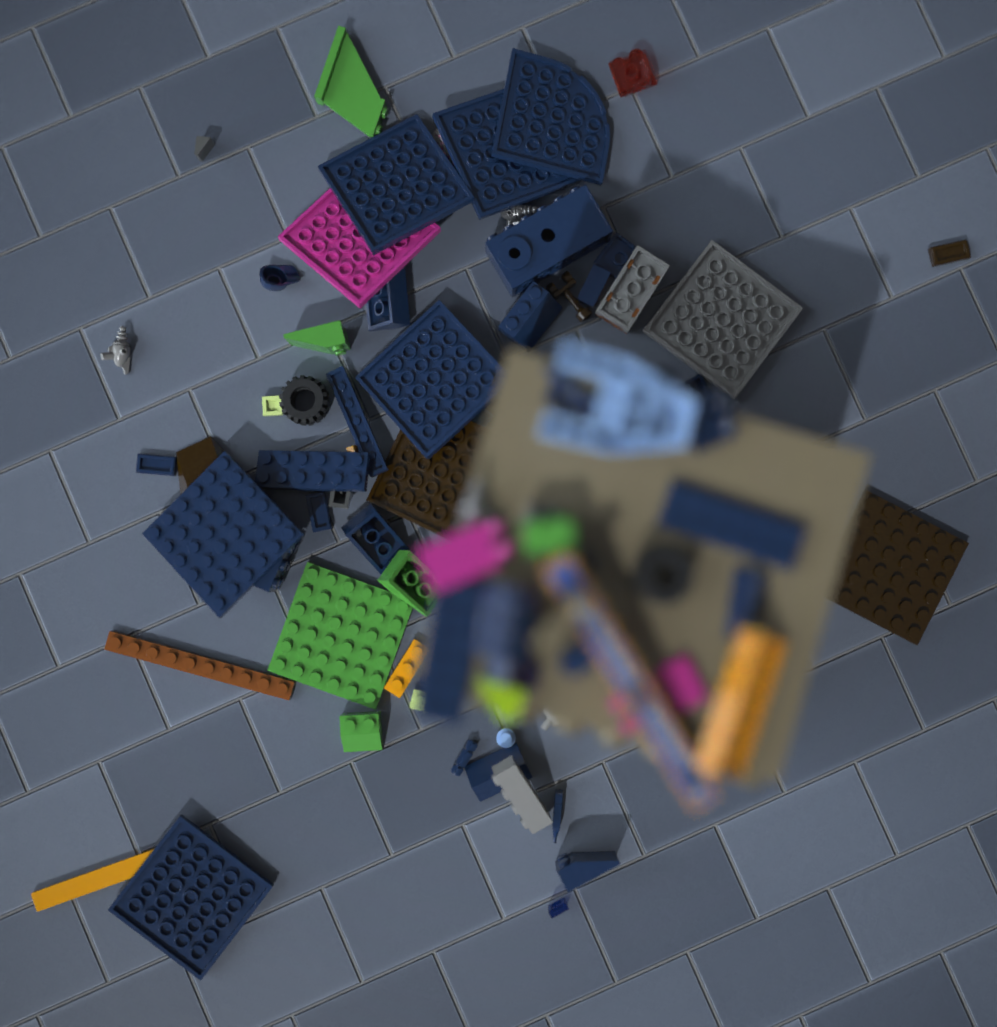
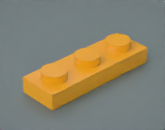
(404, 671)

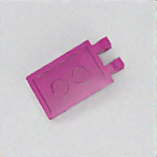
(463, 556)
(676, 685)

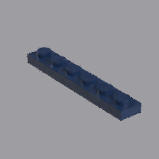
(356, 419)

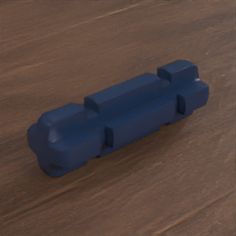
(464, 757)

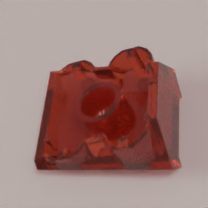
(633, 72)

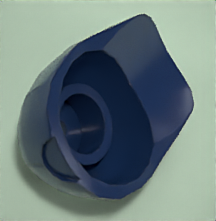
(278, 277)

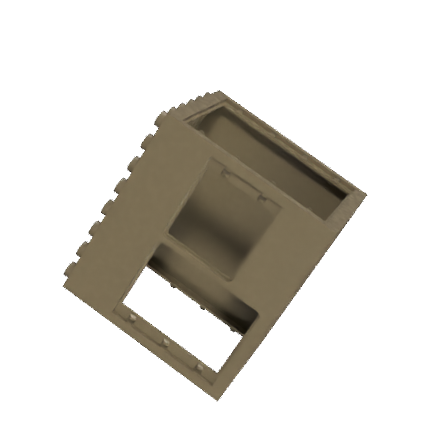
(615, 512)

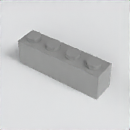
(521, 794)

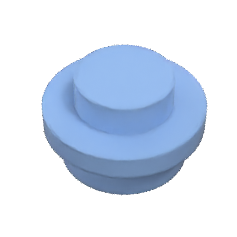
(505, 738)

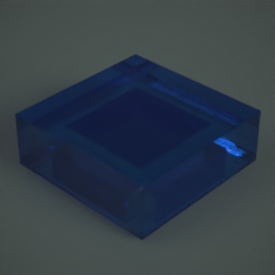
(558, 907)

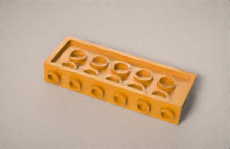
(741, 704)

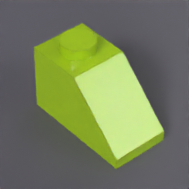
(502, 699)

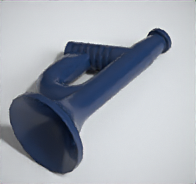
(577, 398)

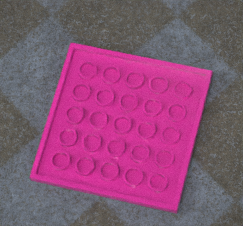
(337, 252)

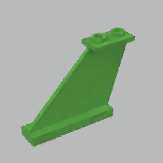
(349, 89)

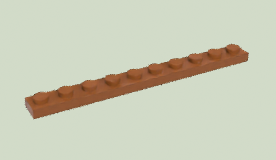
(200, 665)

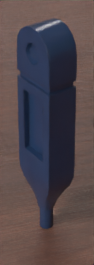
(557, 813)

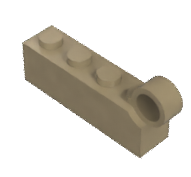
(559, 626)

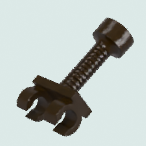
(583, 313)

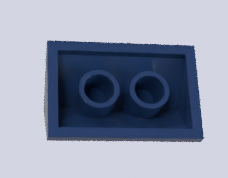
(746, 601)
(481, 770)

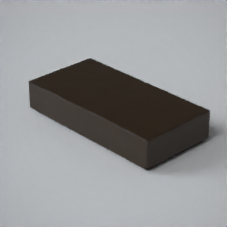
(949, 253)

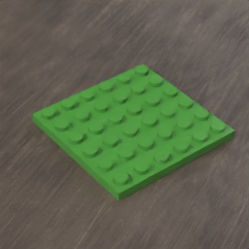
(341, 635)

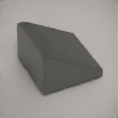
(203, 147)

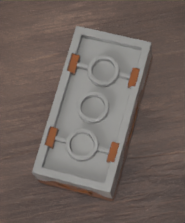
(632, 289)

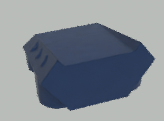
(710, 422)

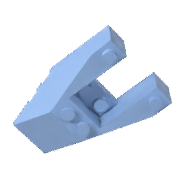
(631, 410)

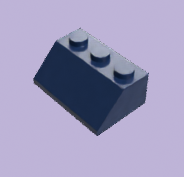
(389, 305)
(530, 317)

